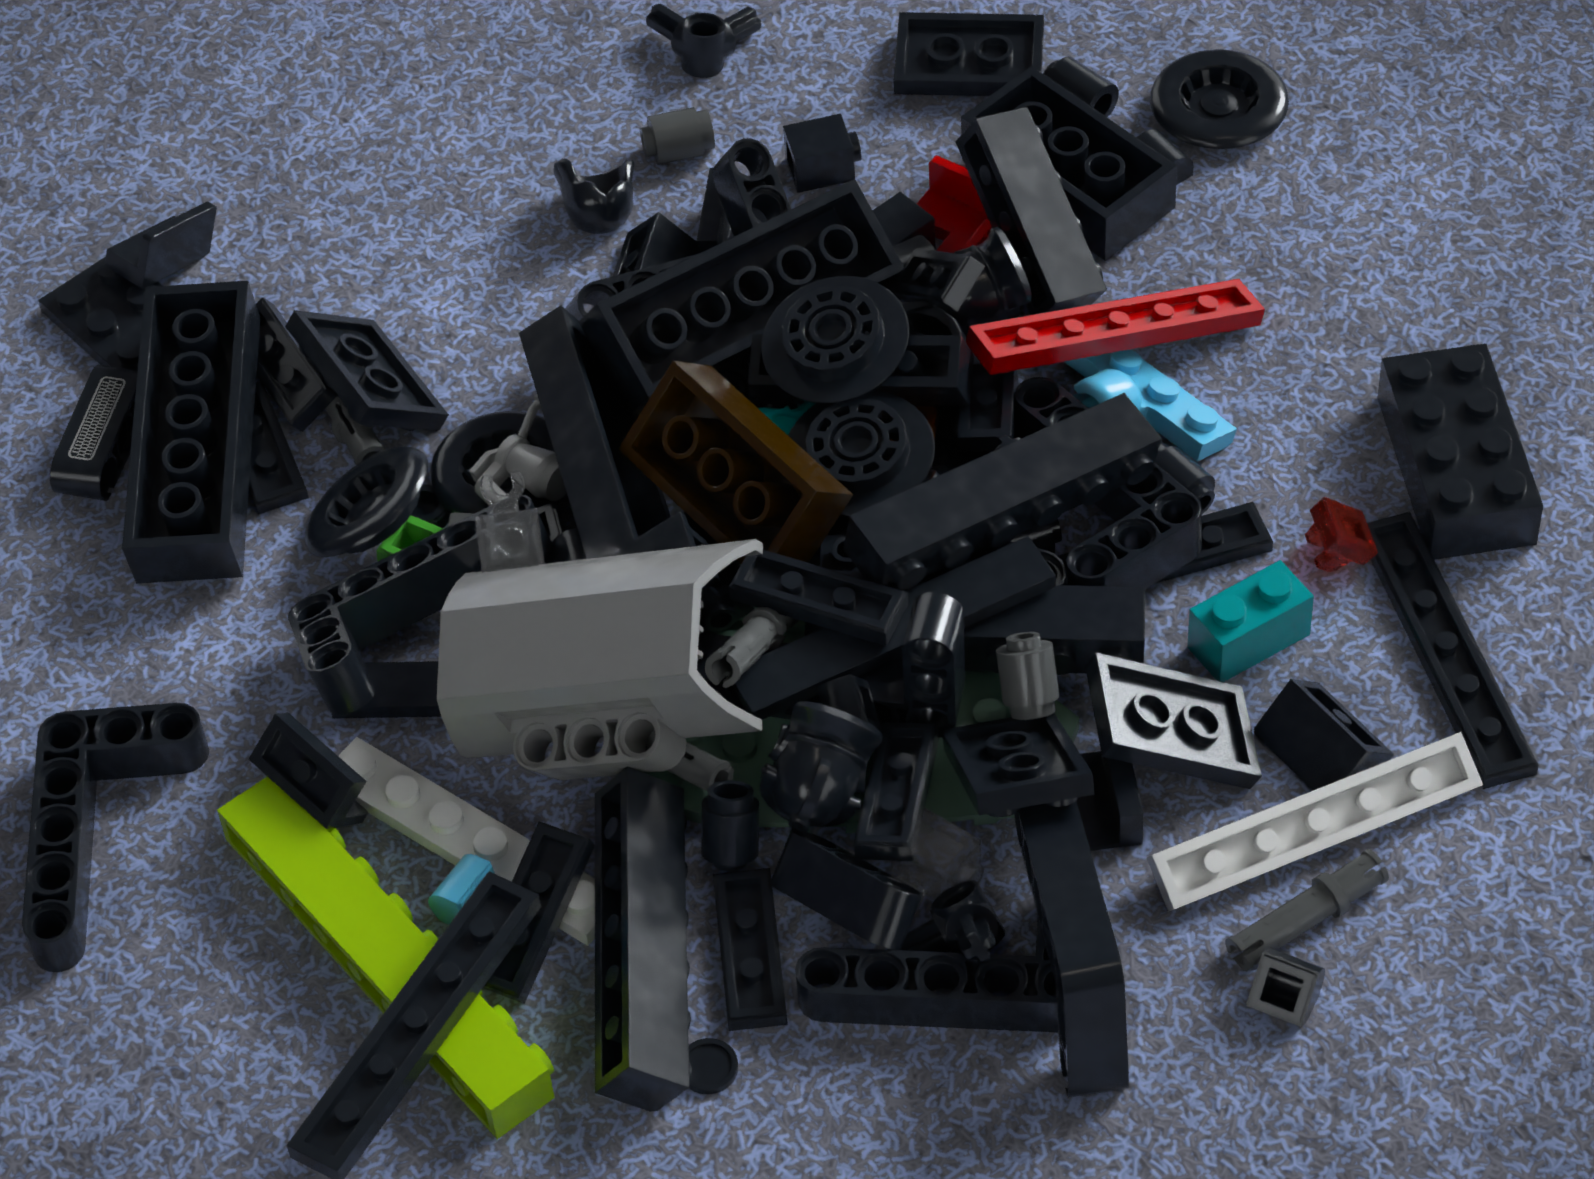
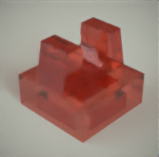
(1342, 535)

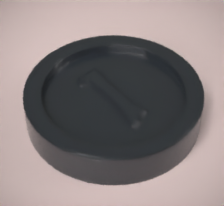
(712, 1065)

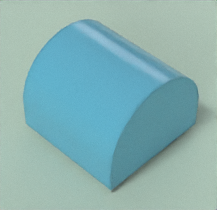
(458, 887)

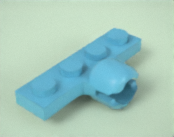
(1160, 400)

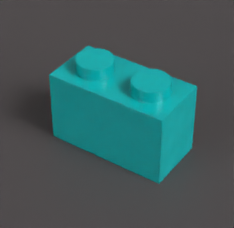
(1250, 621)

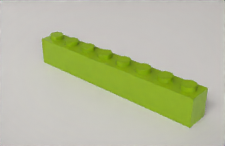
(382, 948)

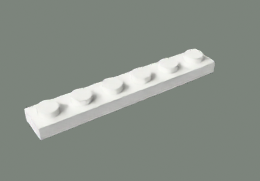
(1314, 821)
(452, 826)

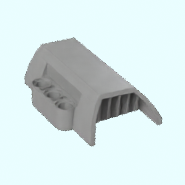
(584, 657)

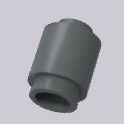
(677, 135)
(1028, 676)

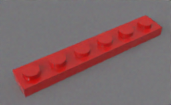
(1114, 326)

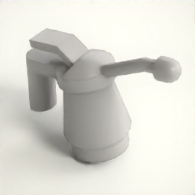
(514, 454)

